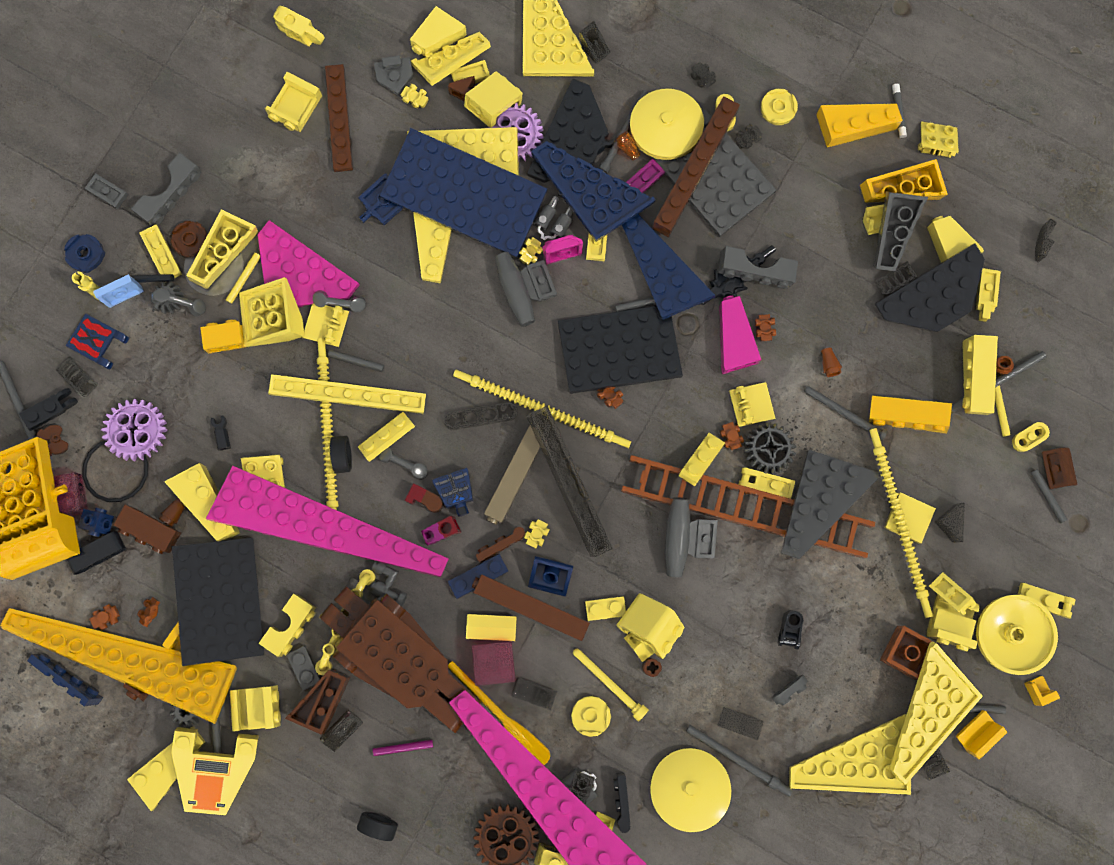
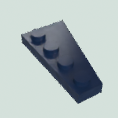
(88, 695)

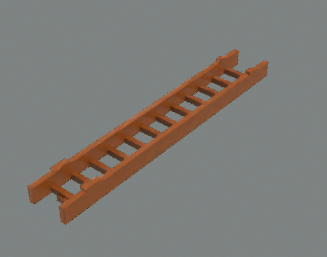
(735, 519)

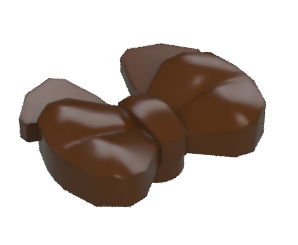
(56, 445)

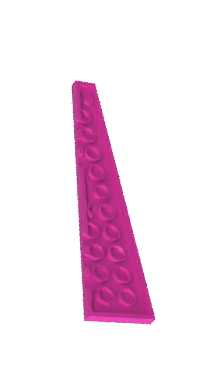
(279, 512)
(560, 814)

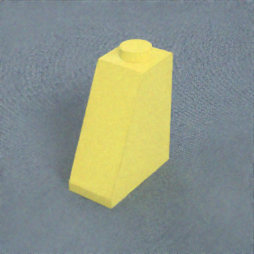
(436, 32)
(949, 237)

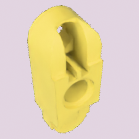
(297, 26)

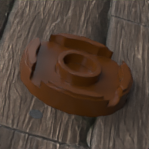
(188, 238)

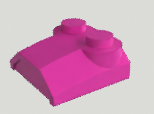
(562, 249)

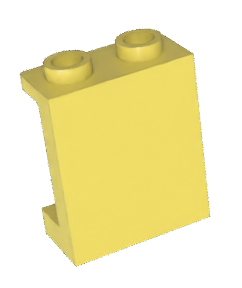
(492, 98)
(294, 103)

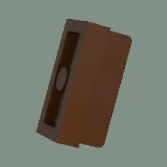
(1059, 468)

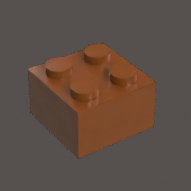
(906, 651)

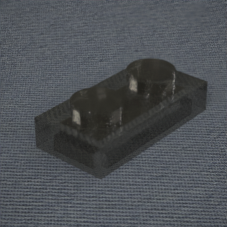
(341, 730)

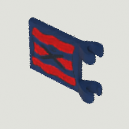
(93, 339)

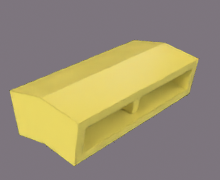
(491, 627)

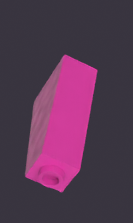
(736, 337)

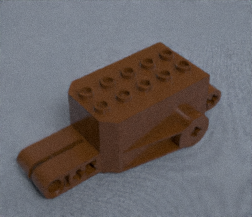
(393, 654)

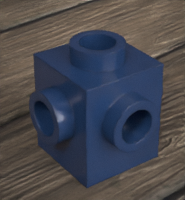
(96, 521)

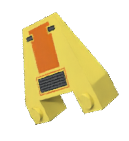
(208, 779)

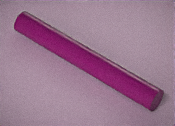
(403, 747)

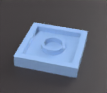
(118, 291)

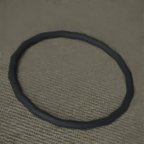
(84, 471)

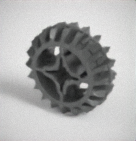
(769, 440)

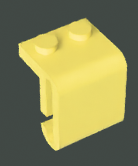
(652, 624)
(951, 626)
(255, 708)

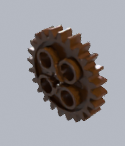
(497, 822)

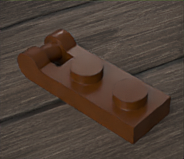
(501, 544)

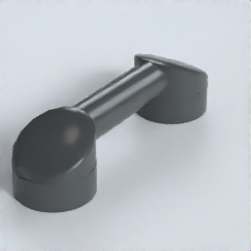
(162, 295)
(321, 299)
(418, 470)

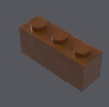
(146, 529)

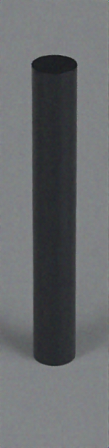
(153, 278)

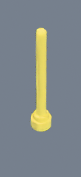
(637, 709)

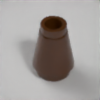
(172, 513)

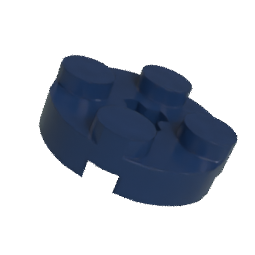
(88, 262)

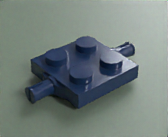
(377, 206)

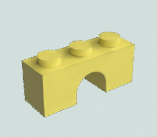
(300, 612)

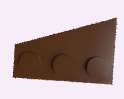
(320, 704)

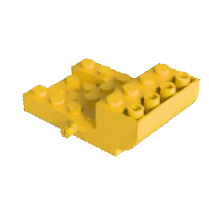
(30, 521)

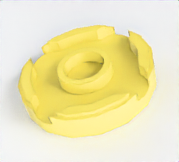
(779, 107)
(591, 716)

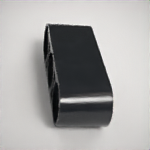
(96, 552)

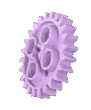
(516, 117)
(116, 430)

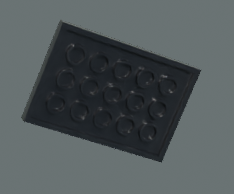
(619, 349)
(217, 601)

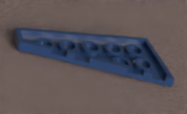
(667, 276)

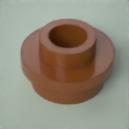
(1004, 360)

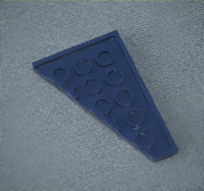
(594, 196)

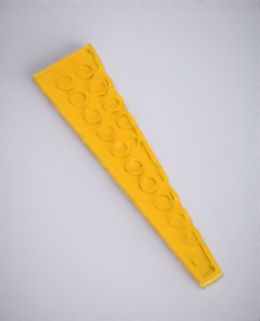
(141, 665)

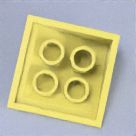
(270, 314)

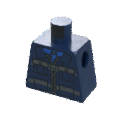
(455, 490)

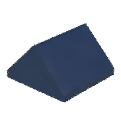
(550, 576)

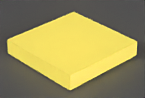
(917, 516)

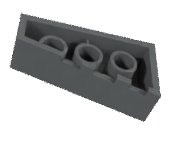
(896, 228)

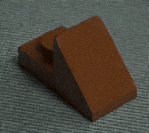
(461, 87)

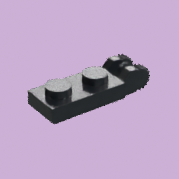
(47, 409)
(622, 803)

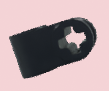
(791, 631)

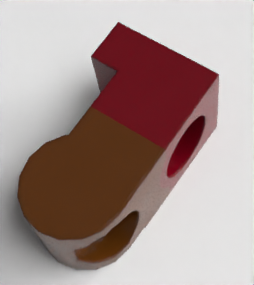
(425, 497)

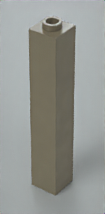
(513, 478)

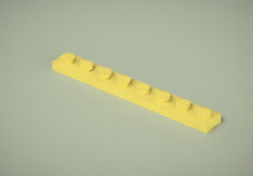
(347, 394)

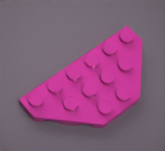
(302, 267)

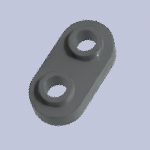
(783, 695)

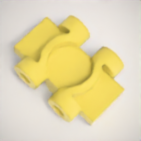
(416, 98)
(528, 252)
(535, 537)

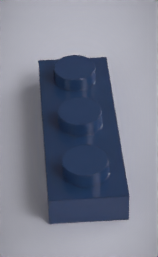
(491, 568)

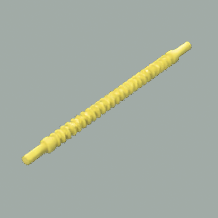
(322, 361)
(476, 381)
(921, 593)

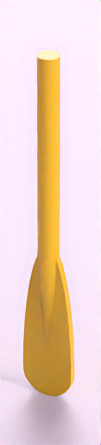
(525, 737)

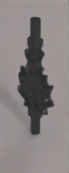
(726, 286)

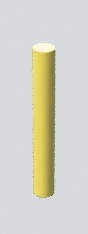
(243, 277)
(1001, 412)

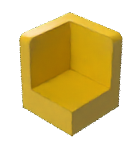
(1040, 692)

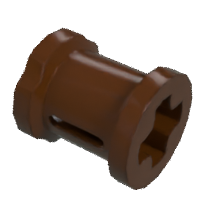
(656, 671)

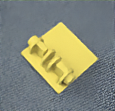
(938, 138)
(326, 323)
(752, 404)
(265, 467)

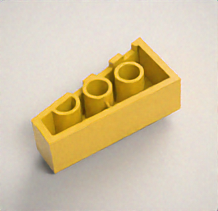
(858, 121)
(910, 414)

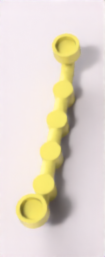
(366, 577)

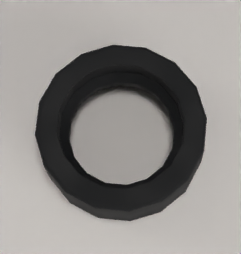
(340, 454)
(377, 826)

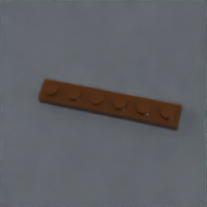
(338, 118)

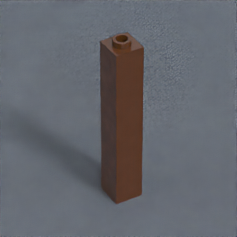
(530, 607)

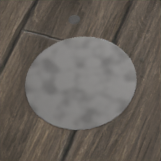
(224, 282)

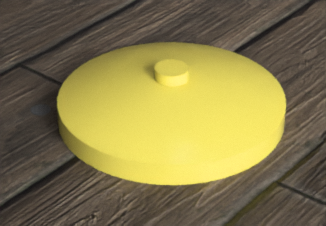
(666, 124)
(1016, 634)
(690, 790)

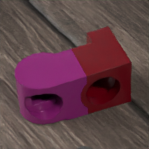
(441, 530)

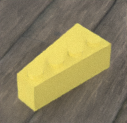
(222, 245)
(979, 374)
(198, 494)

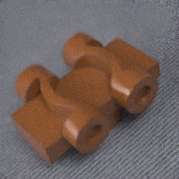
(765, 331)
(611, 398)
(731, 433)
(150, 612)
(100, 618)

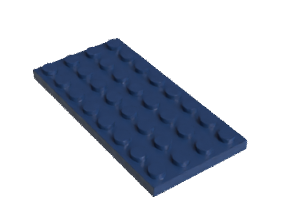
(463, 192)

